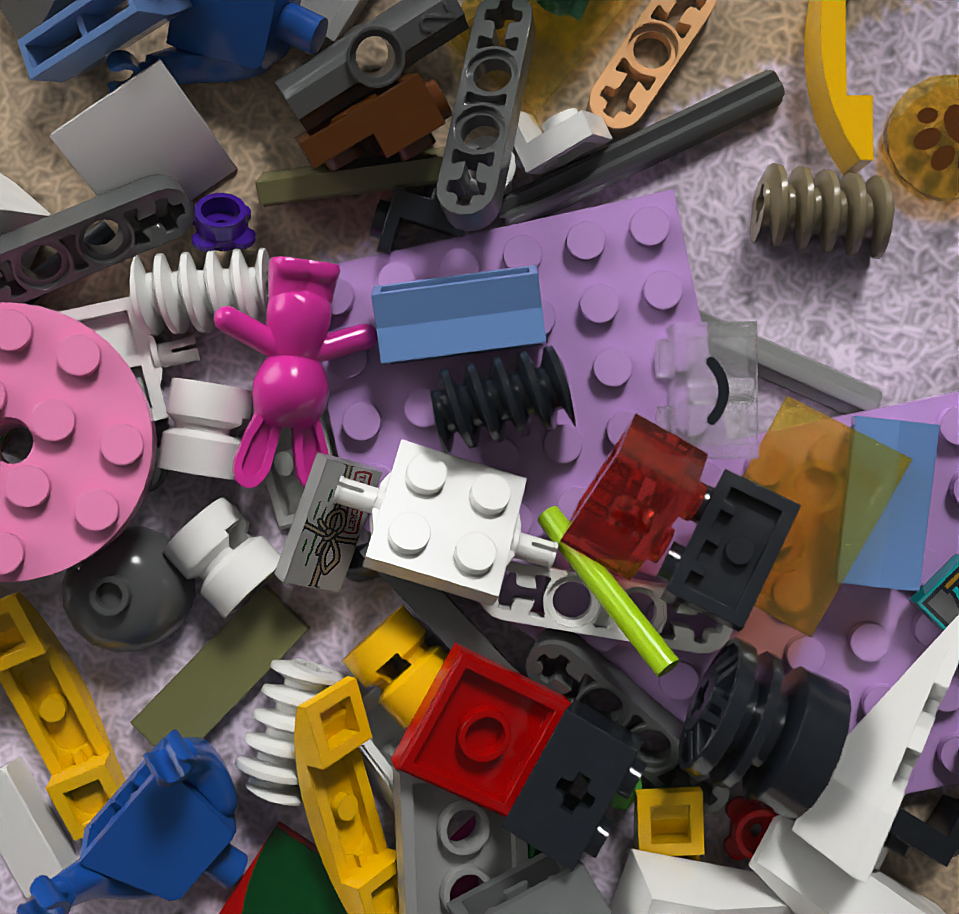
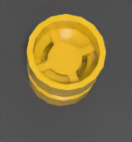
(402, 689)

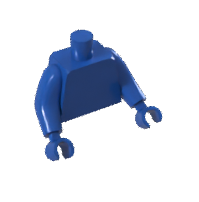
(229, 40)
(154, 833)

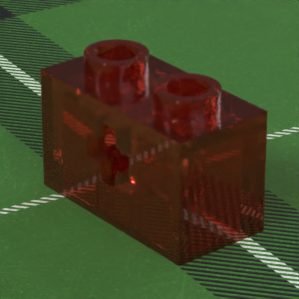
(637, 498)

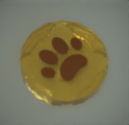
(924, 139)

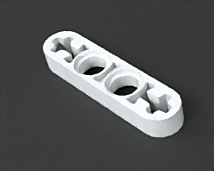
(595, 619)

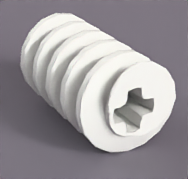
(195, 295)
(274, 769)

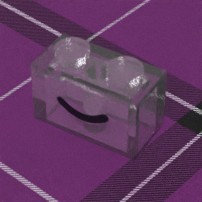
(711, 386)

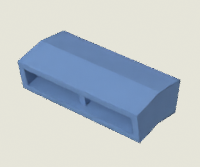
(56, 56)
(458, 315)
(897, 543)

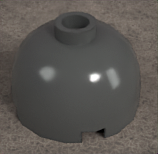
(128, 593)

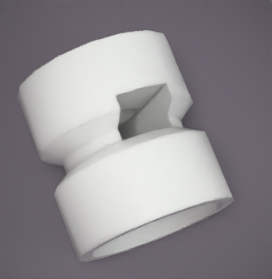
(204, 428)
(223, 556)

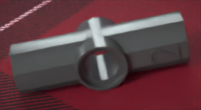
(333, 76)

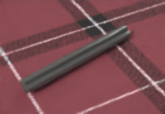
(643, 149)

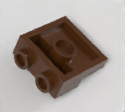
(391, 118)

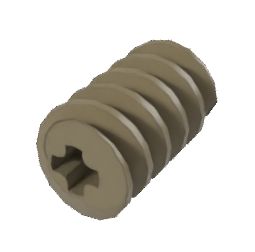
(824, 207)

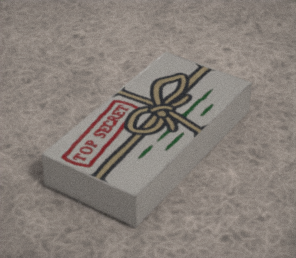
(324, 532)

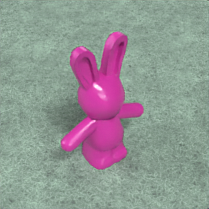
(291, 381)

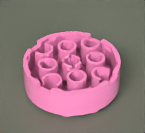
(88, 449)

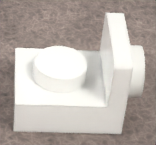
(564, 140)

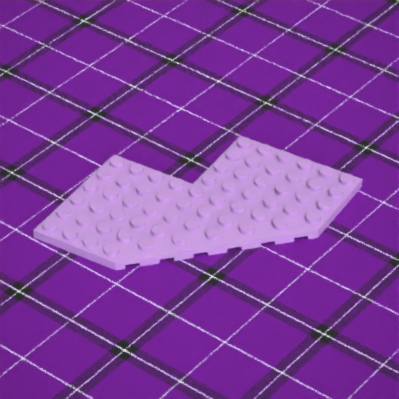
(607, 293)

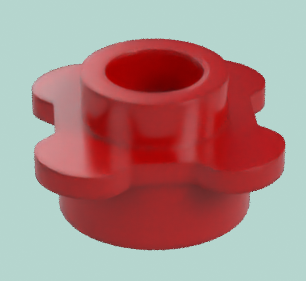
(742, 815)

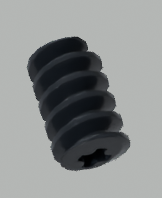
(501, 399)

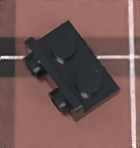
(729, 550)

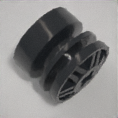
(765, 728)

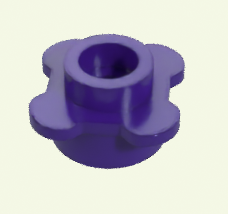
(222, 223)

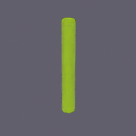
(612, 598)

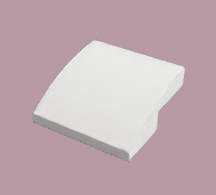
(144, 132)

